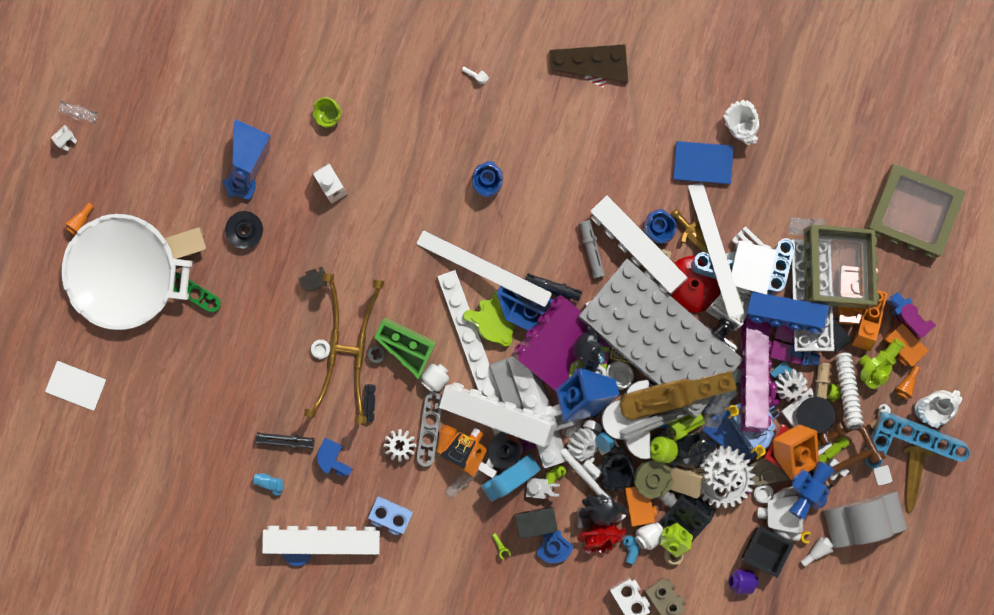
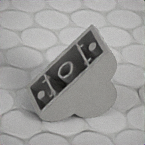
(865, 520)

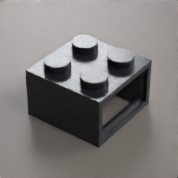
(767, 551)

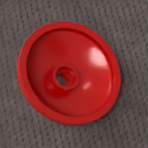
(695, 298)

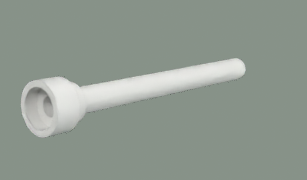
(585, 476)

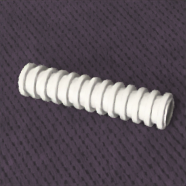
(849, 391)

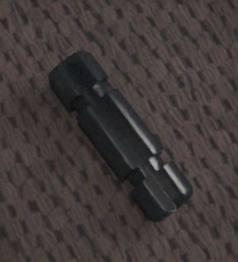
(369, 401)

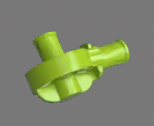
(877, 370)

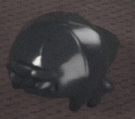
(587, 349)
(693, 451)
(617, 470)
(602, 509)

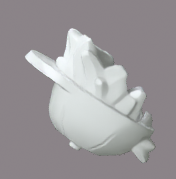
(743, 121)
(938, 407)

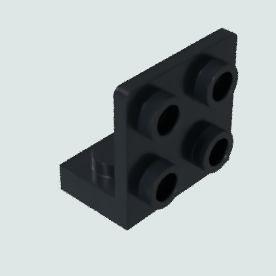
(690, 514)

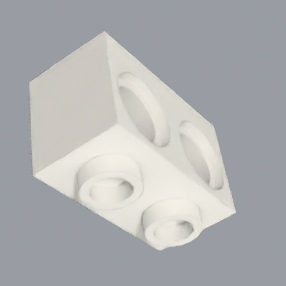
(626, 602)

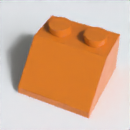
(797, 450)

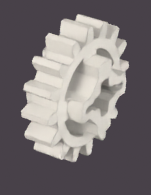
(731, 469)

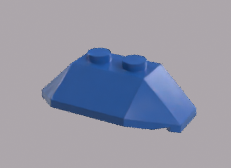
(520, 309)

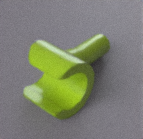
(501, 547)

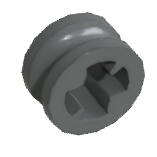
(382, 352)

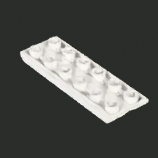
(803, 339)

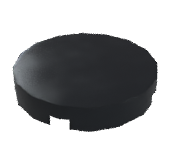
(816, 414)

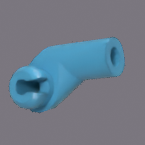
(633, 549)

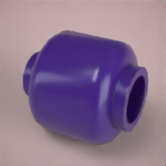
(743, 582)

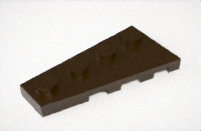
(597, 61)

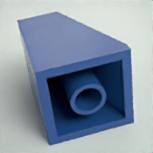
(248, 152)
(585, 394)

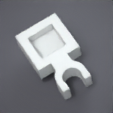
(539, 488)

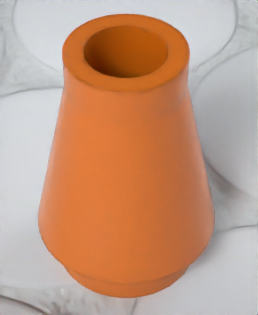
(446, 435)

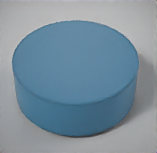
(604, 441)

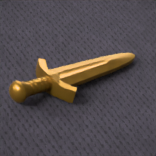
(691, 231)
(915, 467)

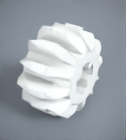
(795, 382)
(393, 443)
(583, 444)

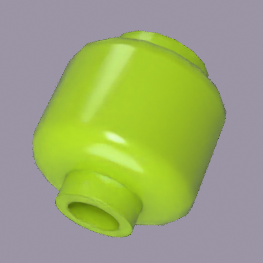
(663, 450)

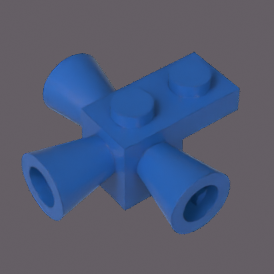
(811, 490)

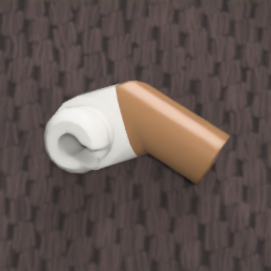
(883, 408)

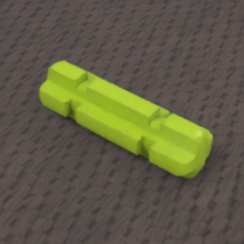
(841, 443)

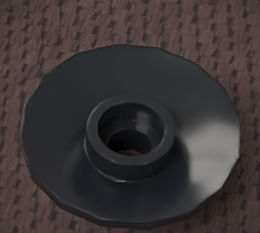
(234, 229)
(498, 450)

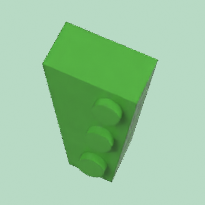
(406, 345)

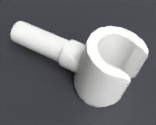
(481, 78)

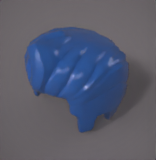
(487, 179)
(659, 226)

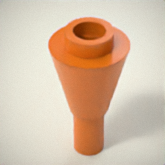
(78, 220)
(906, 387)

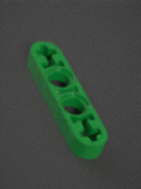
(192, 285)

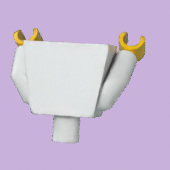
(781, 519)

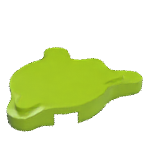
(491, 322)

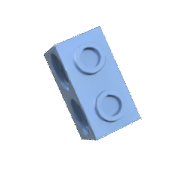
(392, 510)

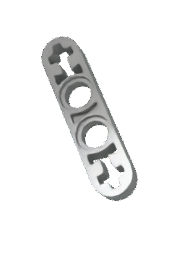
(432, 429)

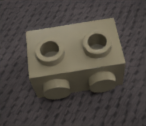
(664, 598)

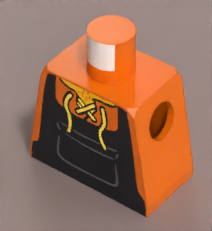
(465, 452)

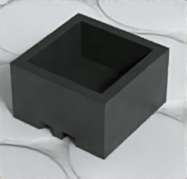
(536, 522)

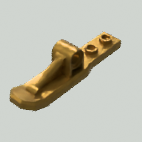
(674, 395)

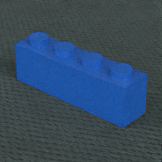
(788, 312)

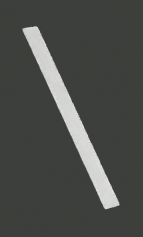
(716, 249)
(484, 268)

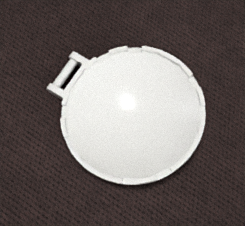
(121, 272)

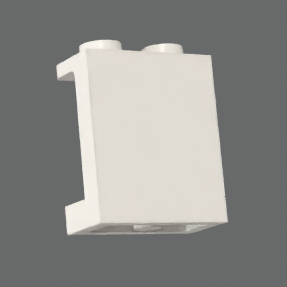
(752, 267)

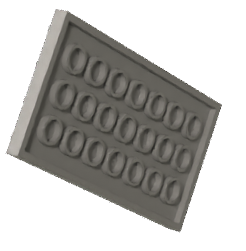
(656, 332)

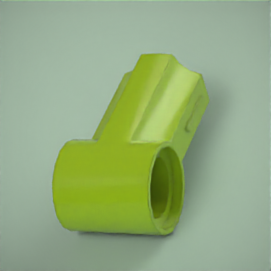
(685, 425)

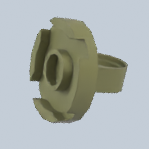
(653, 479)

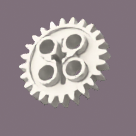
(729, 497)

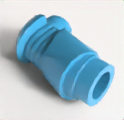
(268, 482)

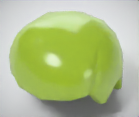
(327, 112)

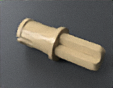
(822, 380)

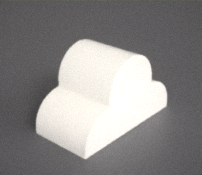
(613, 422)

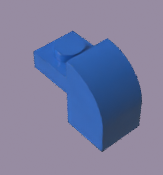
(327, 458)

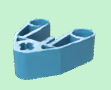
(510, 478)

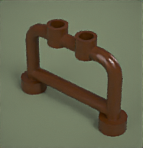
(871, 453)

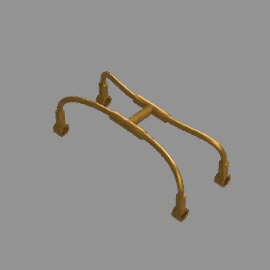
(335, 347)

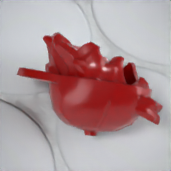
(601, 538)

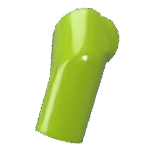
(555, 473)

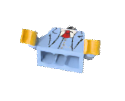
(754, 440)

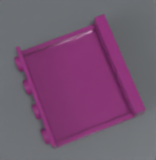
(550, 342)

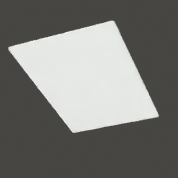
(75, 385)

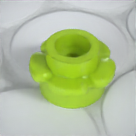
(833, 392)

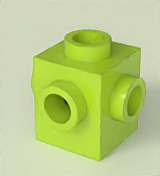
(676, 540)

